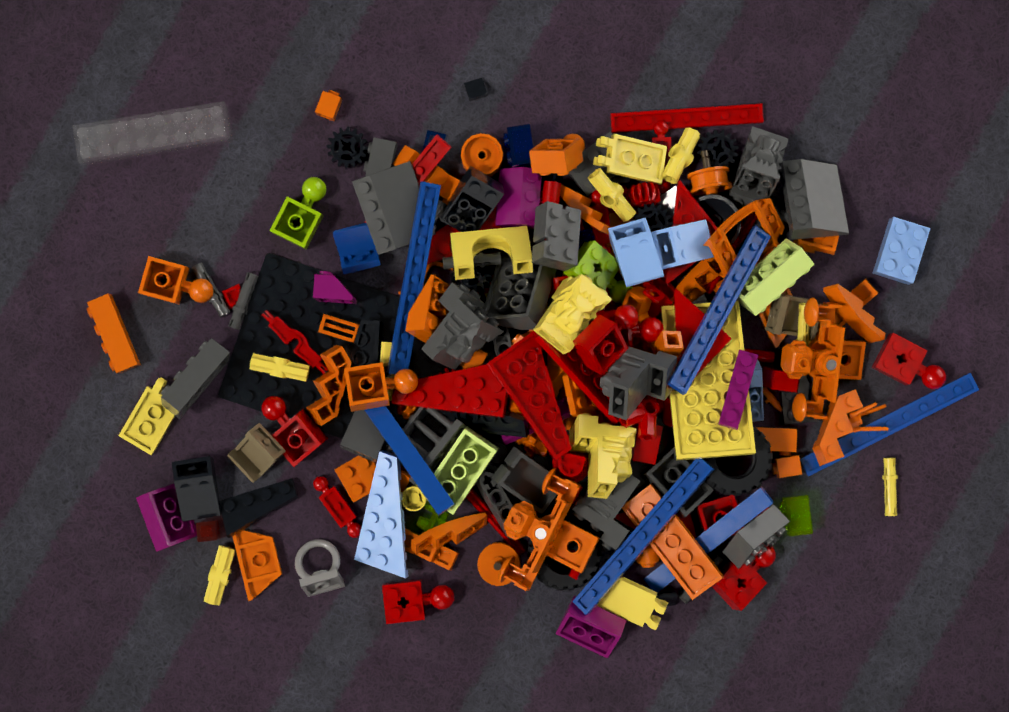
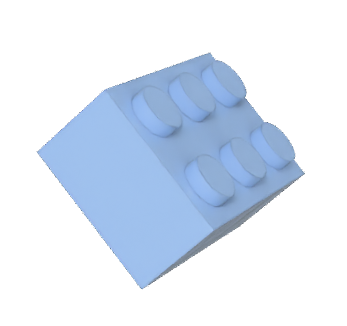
(901, 250)

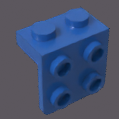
(356, 248)

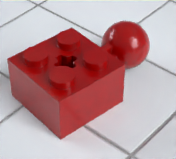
(648, 329)
(602, 341)
(912, 355)
(299, 425)
(647, 450)
(709, 509)
(749, 584)
(440, 597)

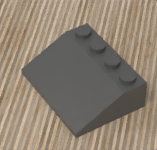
(813, 199)
(389, 205)
(518, 299)

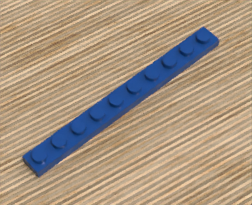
(414, 273)
(718, 310)
(898, 420)
(643, 535)

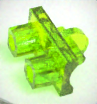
(426, 524)

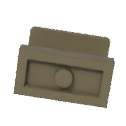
(784, 316)
(256, 453)

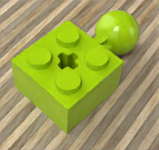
(291, 210)
(601, 268)

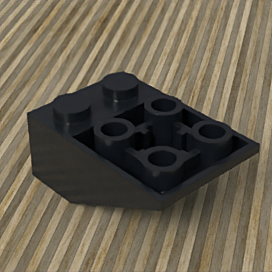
(472, 201)
(196, 488)

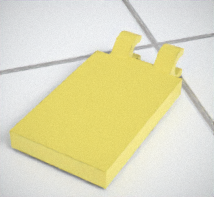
(632, 158)
(148, 420)
(633, 603)

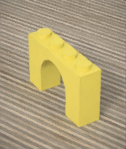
(511, 240)

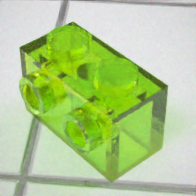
(798, 513)

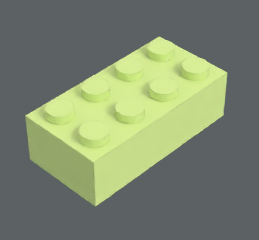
(774, 275)
(464, 465)

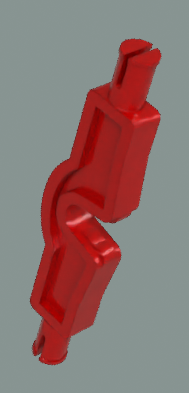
(287, 334)

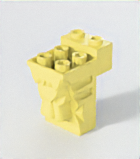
(569, 314)
(608, 452)

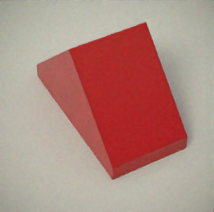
(779, 380)

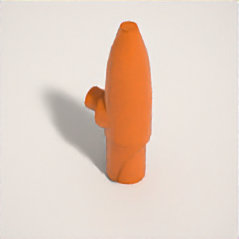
(772, 399)

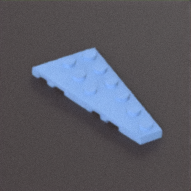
(383, 524)

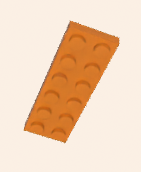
(676, 546)

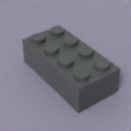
(195, 378)

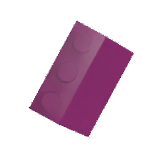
(519, 198)
(330, 289)
(164, 519)
(596, 631)

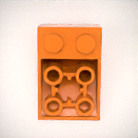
(427, 311)

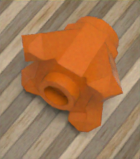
(532, 445)

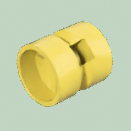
(413, 498)

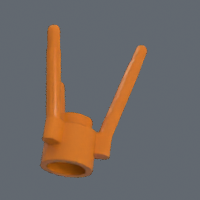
(855, 418)

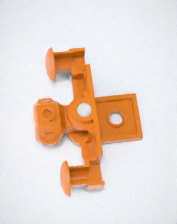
(821, 360)
(549, 534)

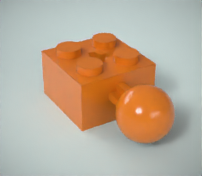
(557, 155)
(176, 275)
(377, 395)

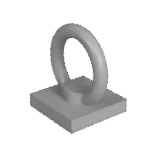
(322, 580)

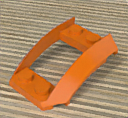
(768, 219)

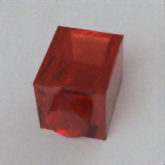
(208, 530)

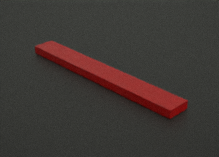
(687, 117)

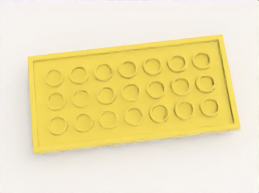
(699, 410)

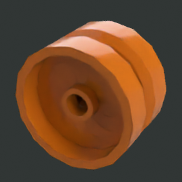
(482, 144)

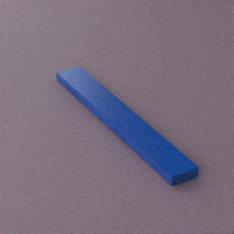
(410, 458)
(717, 533)

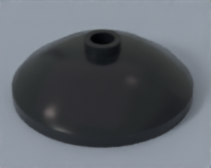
(721, 208)

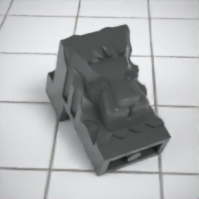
(758, 167)
(463, 328)
(634, 377)
(602, 512)

